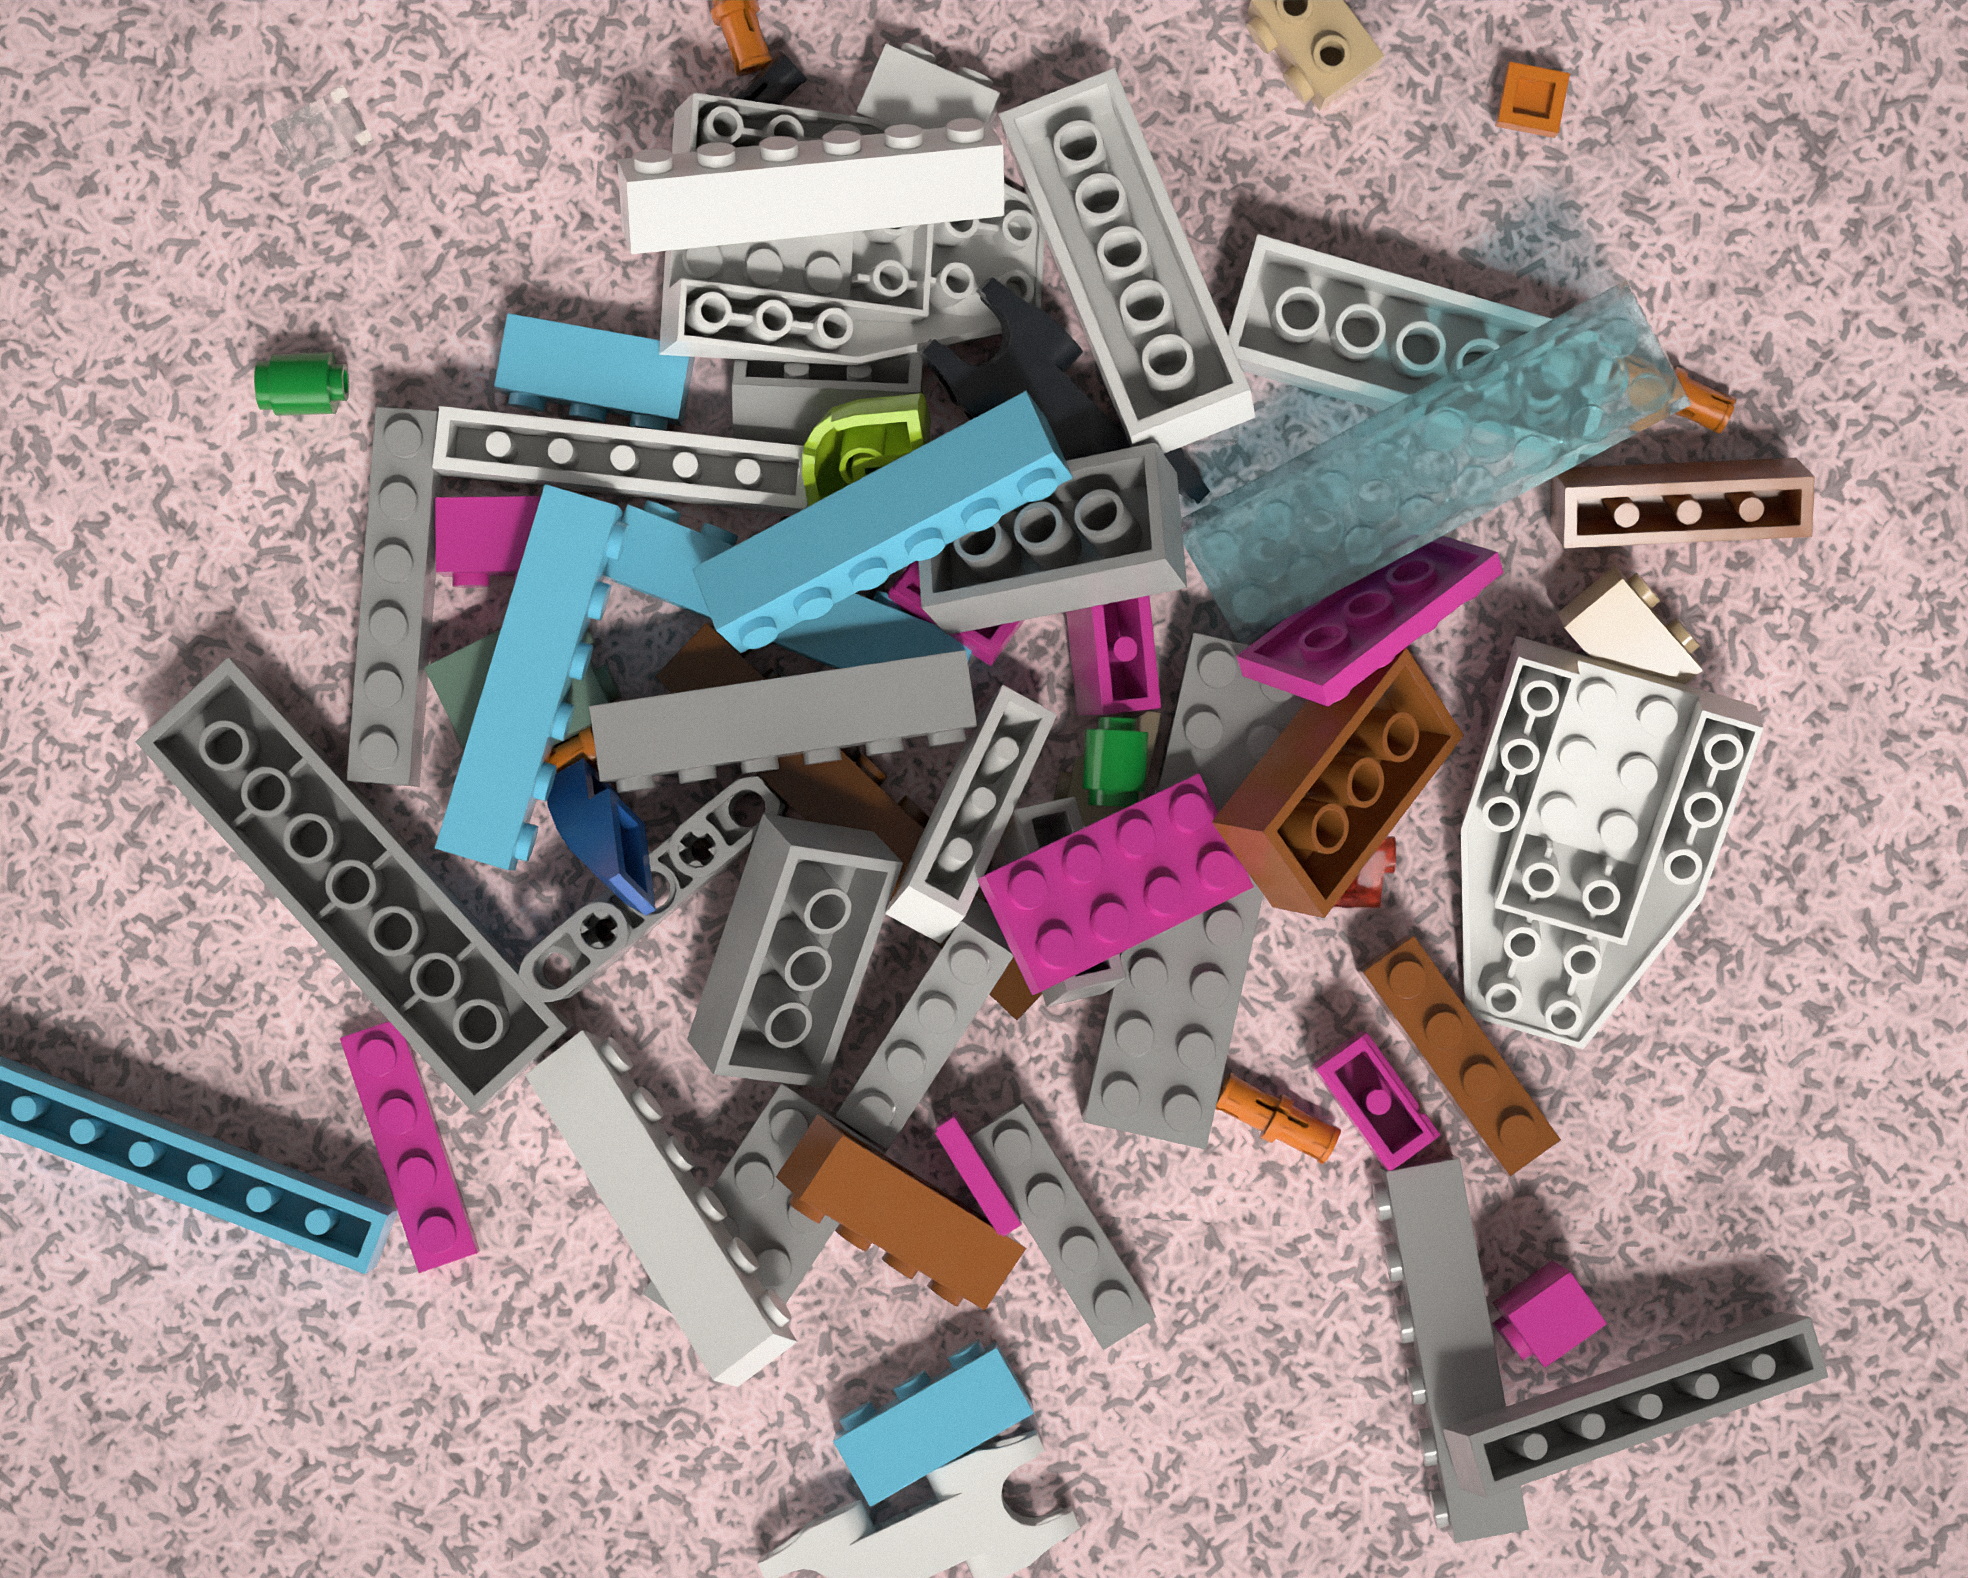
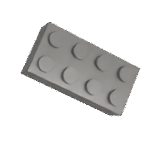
(1086, 545)
(794, 951)
(758, 1202)

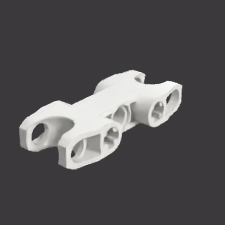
(958, 1525)

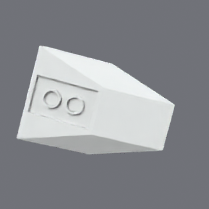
(836, 293)
(1590, 834)

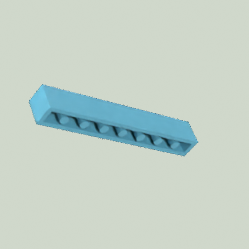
(192, 1168)

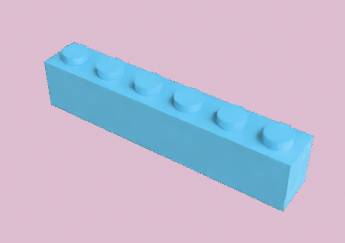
(882, 523)
(852, 634)
(531, 678)

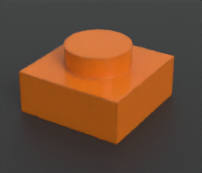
(1532, 99)

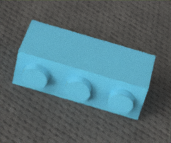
(591, 373)
(931, 1420)

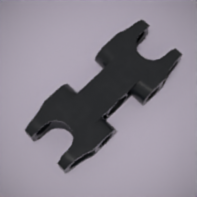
(1034, 360)

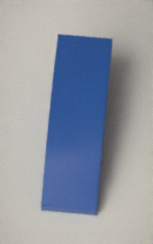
(603, 833)

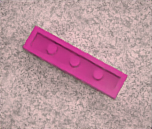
(410, 1146)

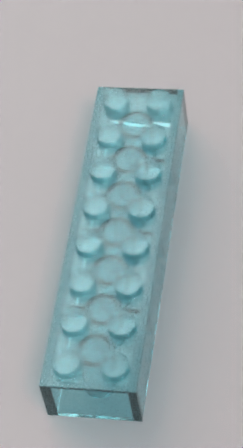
(1434, 461)

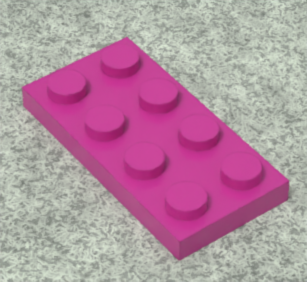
(1367, 623)
(1114, 884)

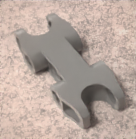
(686, 875)

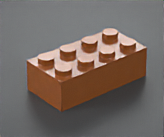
(1337, 786)

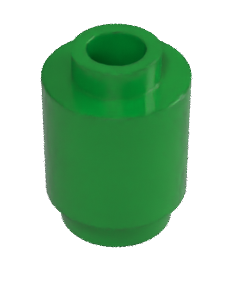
(301, 383)
(1114, 762)

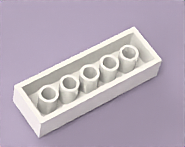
(1127, 264)
(1358, 326)

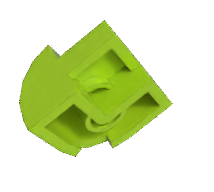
(861, 439)

